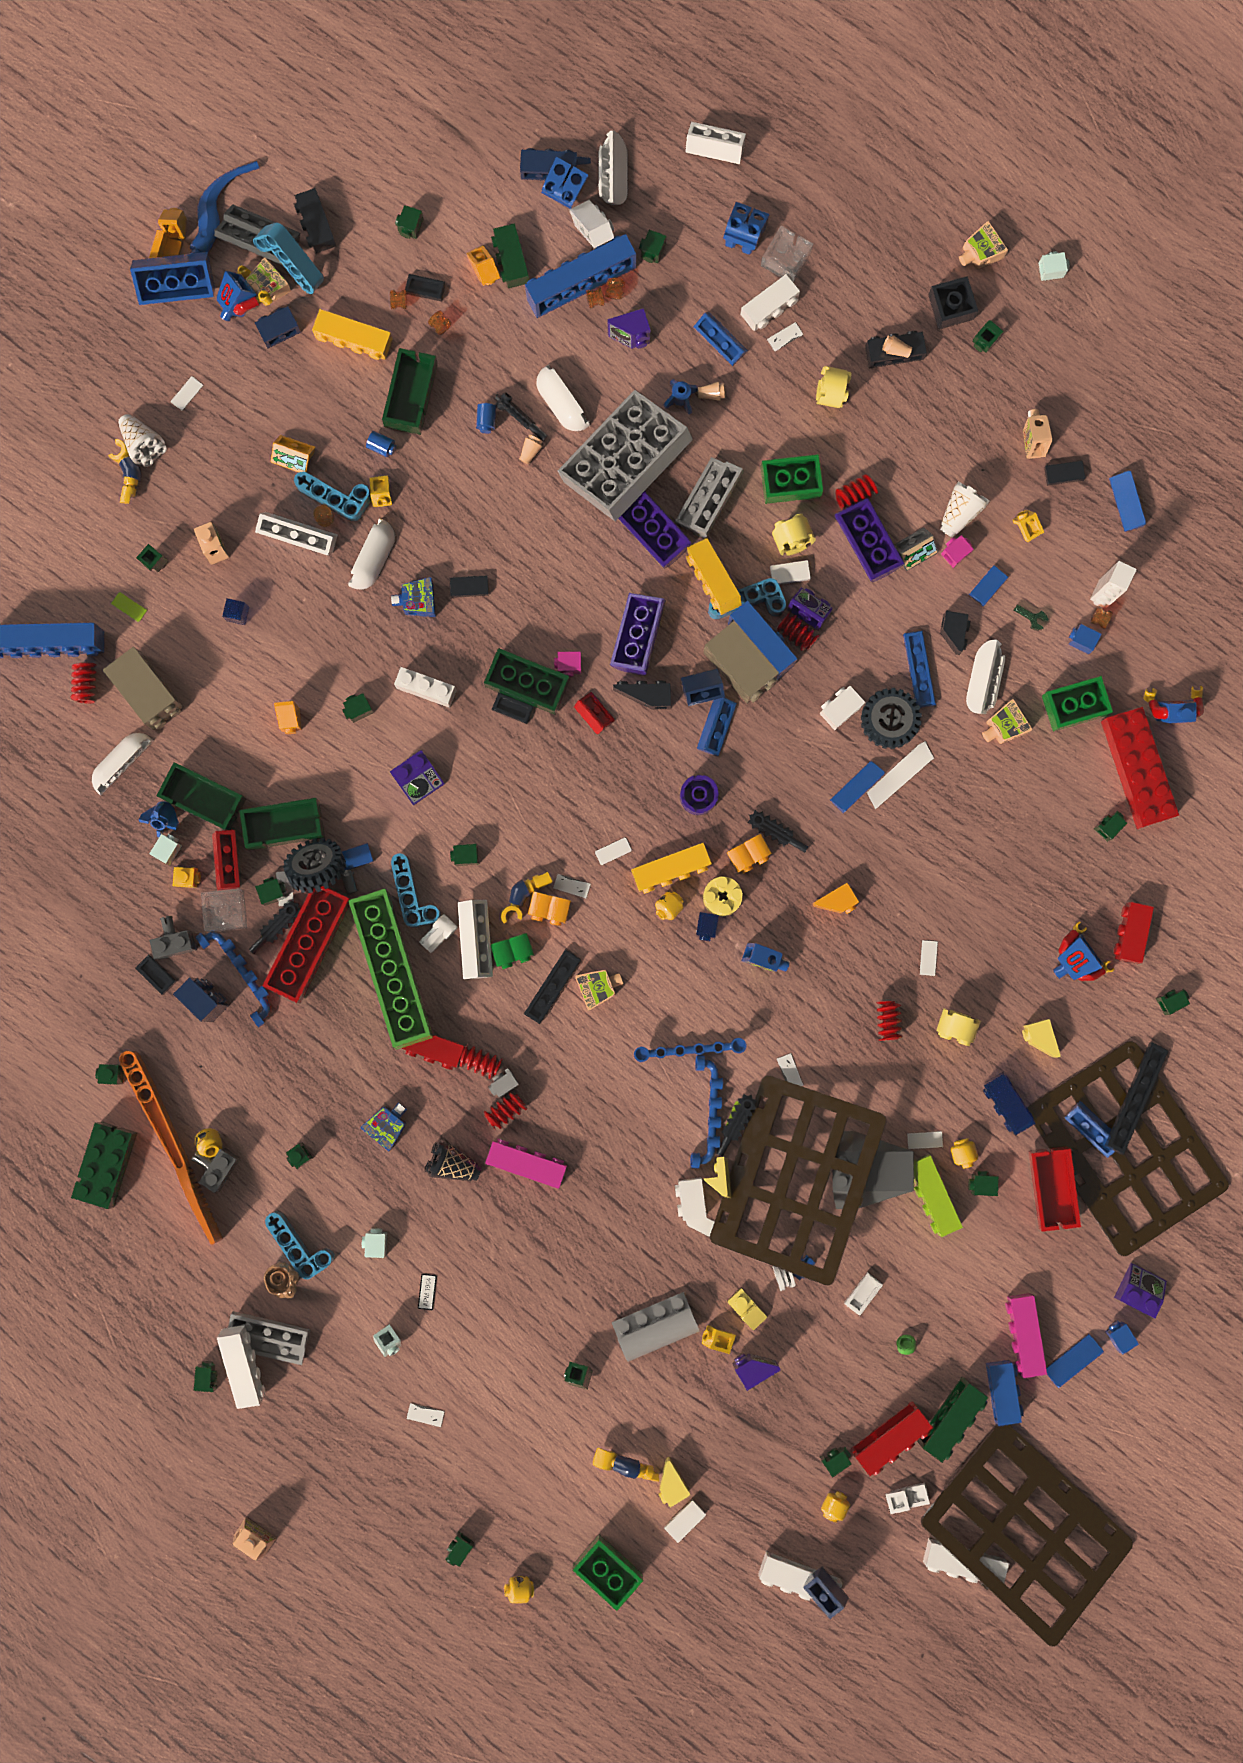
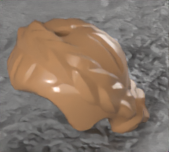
(284, 1286)

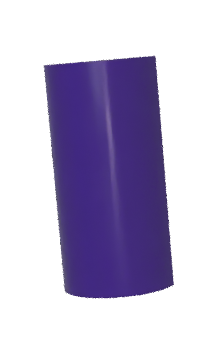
(655, 530)
(869, 540)
(637, 633)

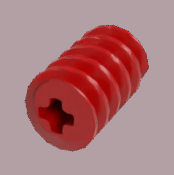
(855, 490)
(797, 632)
(82, 686)
(889, 1020)
(480, 1062)
(505, 1110)

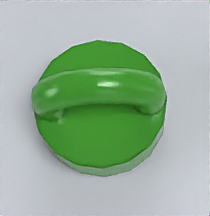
(906, 1344)

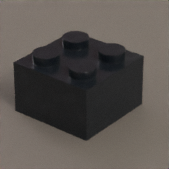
(953, 302)

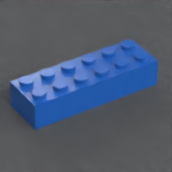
(584, 273)
(51, 639)

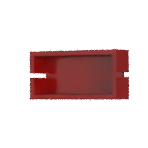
(1054, 1188)
(891, 1439)

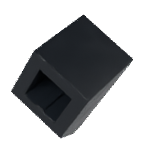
(953, 630)

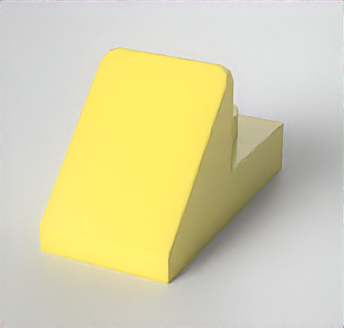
(722, 1182)
(747, 1309)

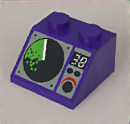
(630, 329)
(810, 608)
(417, 777)
(1142, 1290)
(754, 1369)

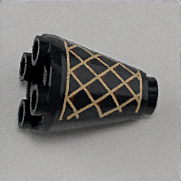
(451, 1163)

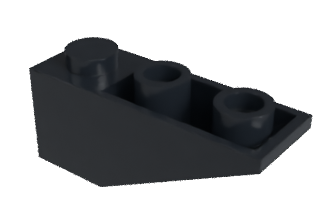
(652, 696)

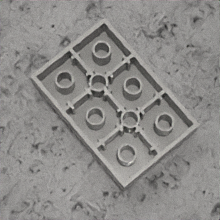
(625, 455)

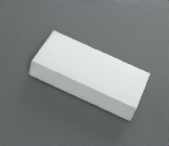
(790, 572)
(863, 1293)
(685, 1521)

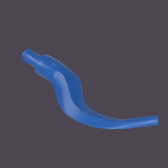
(207, 209)

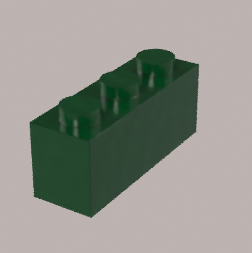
(510, 256)

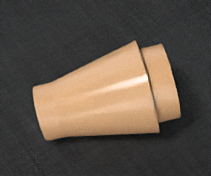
(896, 347)
(713, 391)
(530, 448)

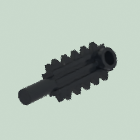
(505, 402)
(776, 831)
(276, 926)
(736, 1123)

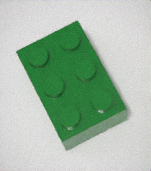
(791, 479)
(1077, 703)
(607, 1572)

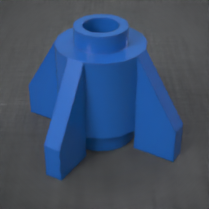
(681, 395)
(160, 817)

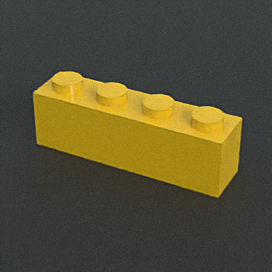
(352, 334)
(714, 577)
(671, 867)

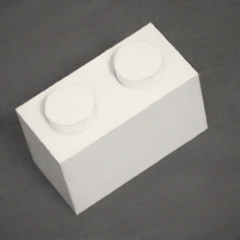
(842, 707)
(691, 1199)

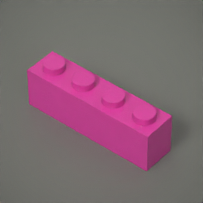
(526, 1164)
(1026, 1334)

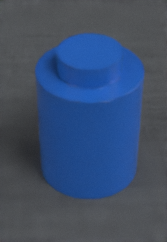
(486, 417)
(381, 444)

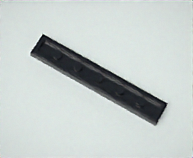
(1136, 1098)

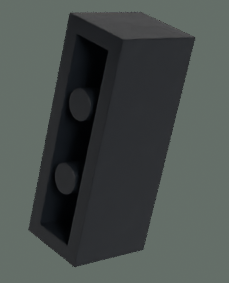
(314, 221)
(877, 357)

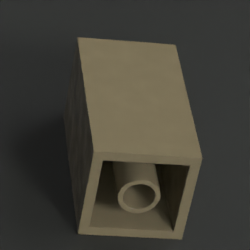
(741, 663)
(143, 689)

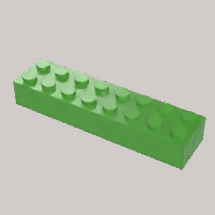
(390, 969)

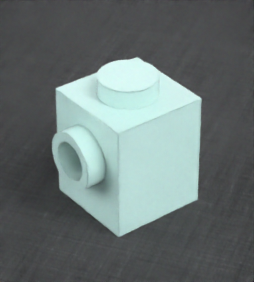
(1053, 266)
(166, 848)
(375, 1243)
(387, 1341)

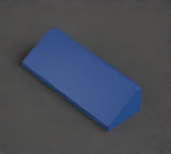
(720, 338)
(1127, 501)
(716, 726)
(857, 786)
(1090, 1127)
(1073, 1361)

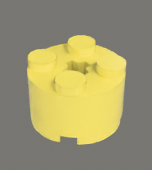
(832, 387)
(793, 535)
(722, 885)
(958, 1026)

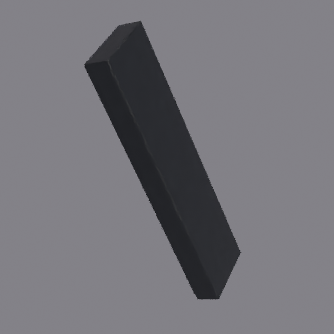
(552, 986)

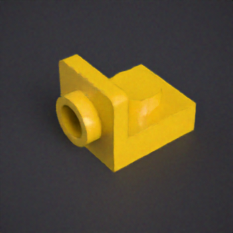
(380, 491)
(1028, 524)
(186, 877)
(718, 1339)

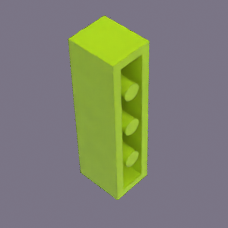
(935, 1197)

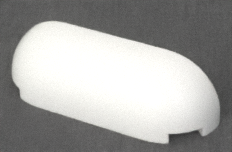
(613, 169)
(560, 400)
(373, 555)
(985, 677)
(119, 760)

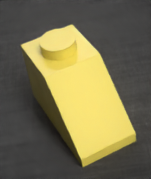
(1042, 1037)
(672, 1485)

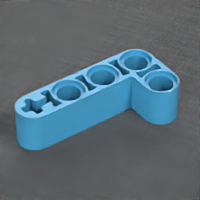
(290, 254)
(330, 494)
(762, 596)
(410, 889)
(295, 1242)

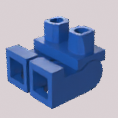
(562, 192)
(745, 231)

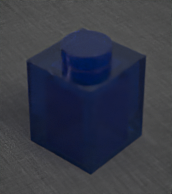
(235, 611)
(706, 926)

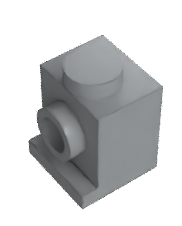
(503, 1083)

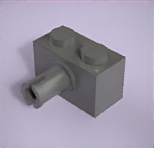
(172, 942)
(216, 1169)

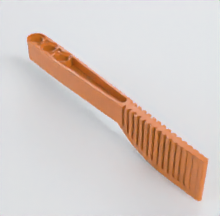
(170, 1141)

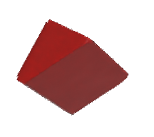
(594, 713)

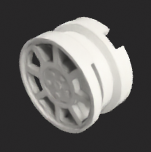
(782, 1279)

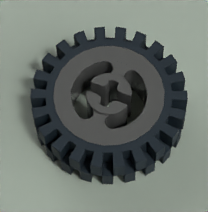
(909, 721)
(314, 865)

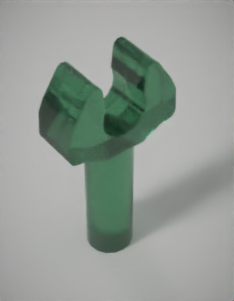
(1032, 617)

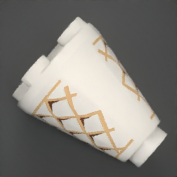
(141, 441)
(962, 509)

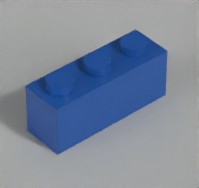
(1004, 1392)

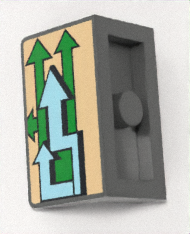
(916, 548)

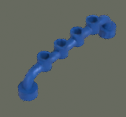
(249, 977)
(737, 1045)
(714, 1103)

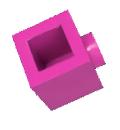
(957, 550)
(568, 663)

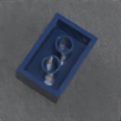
(201, 999)

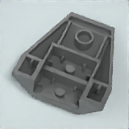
(889, 1177)

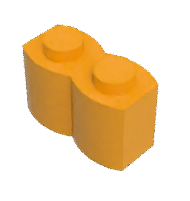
(749, 853)
(550, 908)

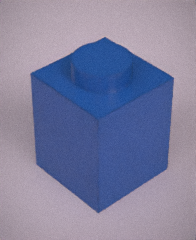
(1084, 638)
(1121, 1337)

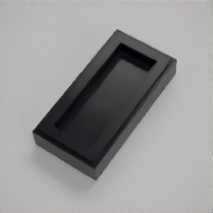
(425, 287)
(1064, 473)
(469, 586)
(512, 708)
(155, 974)

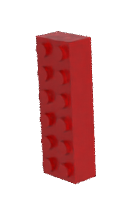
(1139, 768)
(306, 944)

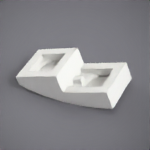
(907, 1497)

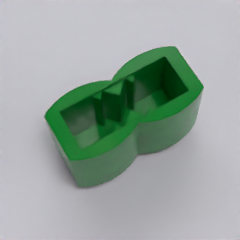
(512, 950)

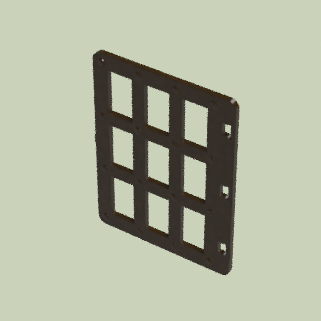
(742, 1178)
(1093, 1193)
(1078, 1507)

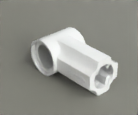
(441, 930)

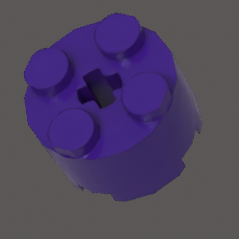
(699, 784)

